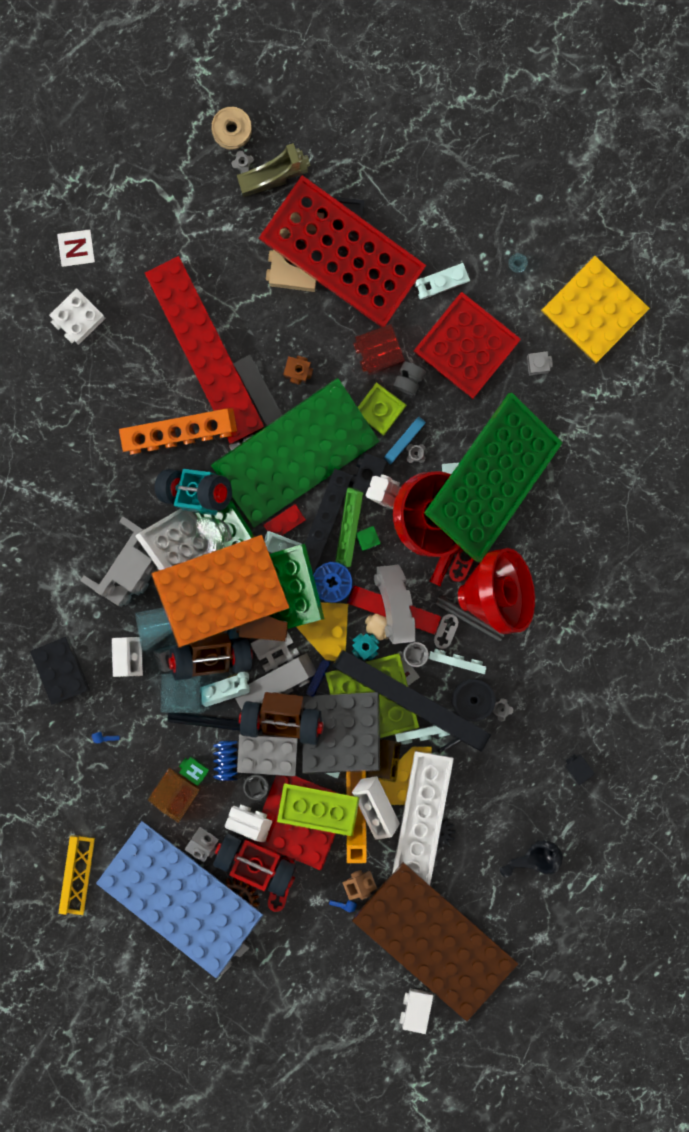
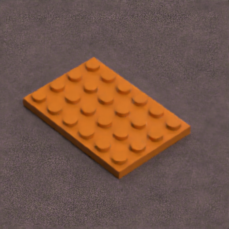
(220, 591)

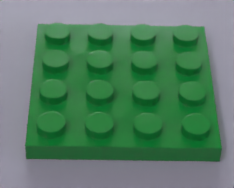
(298, 587)

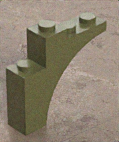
(275, 172)

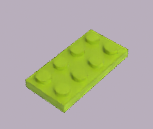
(318, 809)

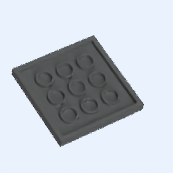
(349, 734)

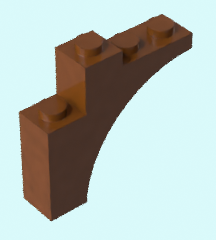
(264, 628)

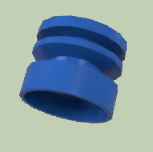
(341, 575)

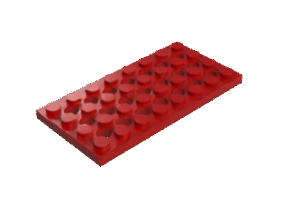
(318, 269)

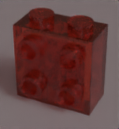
(378, 350)

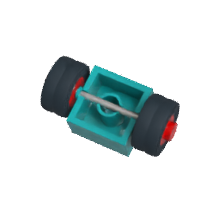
(194, 490)

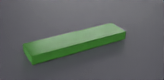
(349, 527)

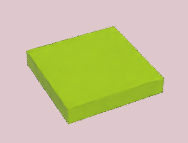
(381, 408)

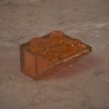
(174, 795)

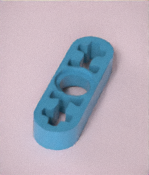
(405, 439)

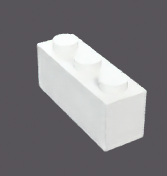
(376, 808)

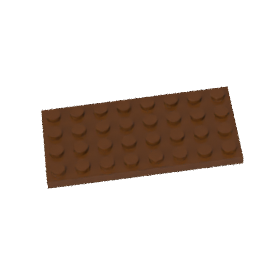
(434, 941)

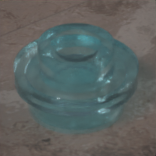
(518, 256)

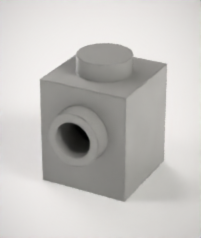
(539, 363)

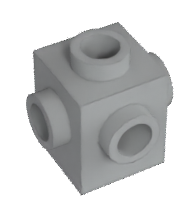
(202, 845)

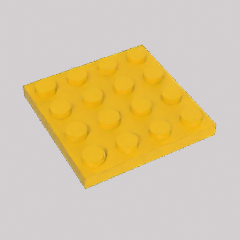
(595, 309)

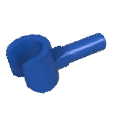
(98, 738)
(349, 907)

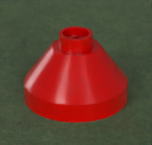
(411, 522)
(500, 592)

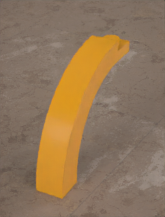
(357, 843)

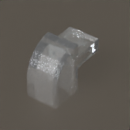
(215, 531)

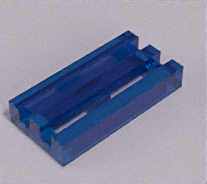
(318, 677)

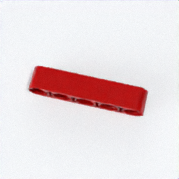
(374, 603)

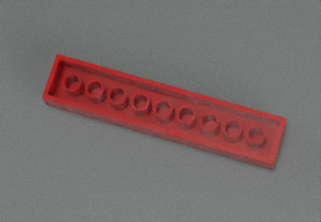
(203, 346)

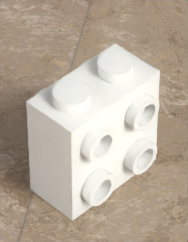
(76, 317)

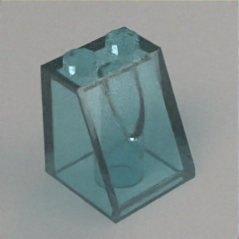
(152, 628)

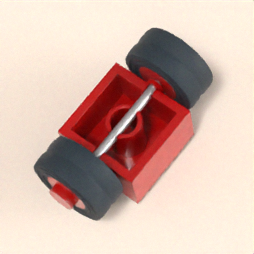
(255, 865)

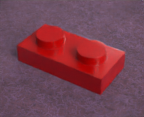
(285, 521)

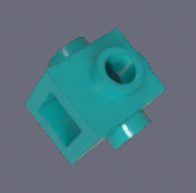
(361, 639)

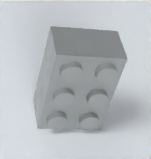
(267, 755)

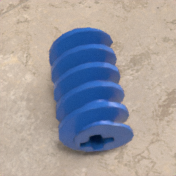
(225, 760)

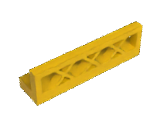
(70, 869)

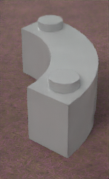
(396, 601)

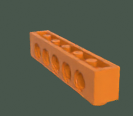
(130, 435)

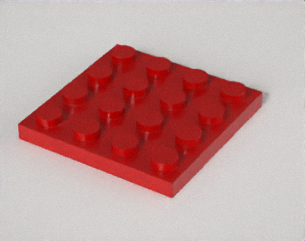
(467, 345)
(293, 841)

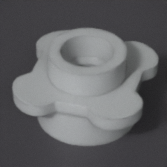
(247, 161)
(412, 449)
(507, 709)

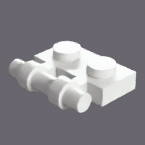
(265, 648)

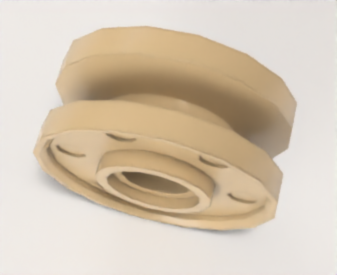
(226, 117)

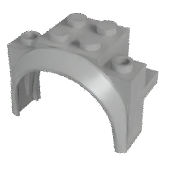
(130, 570)

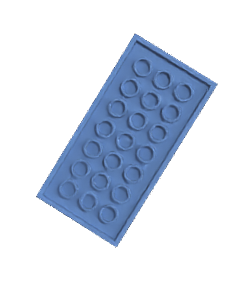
(179, 899)

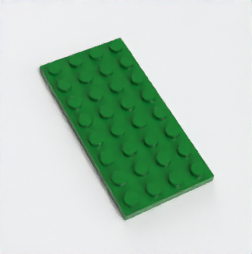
(296, 452)
(493, 477)

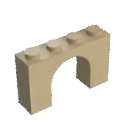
(284, 274)

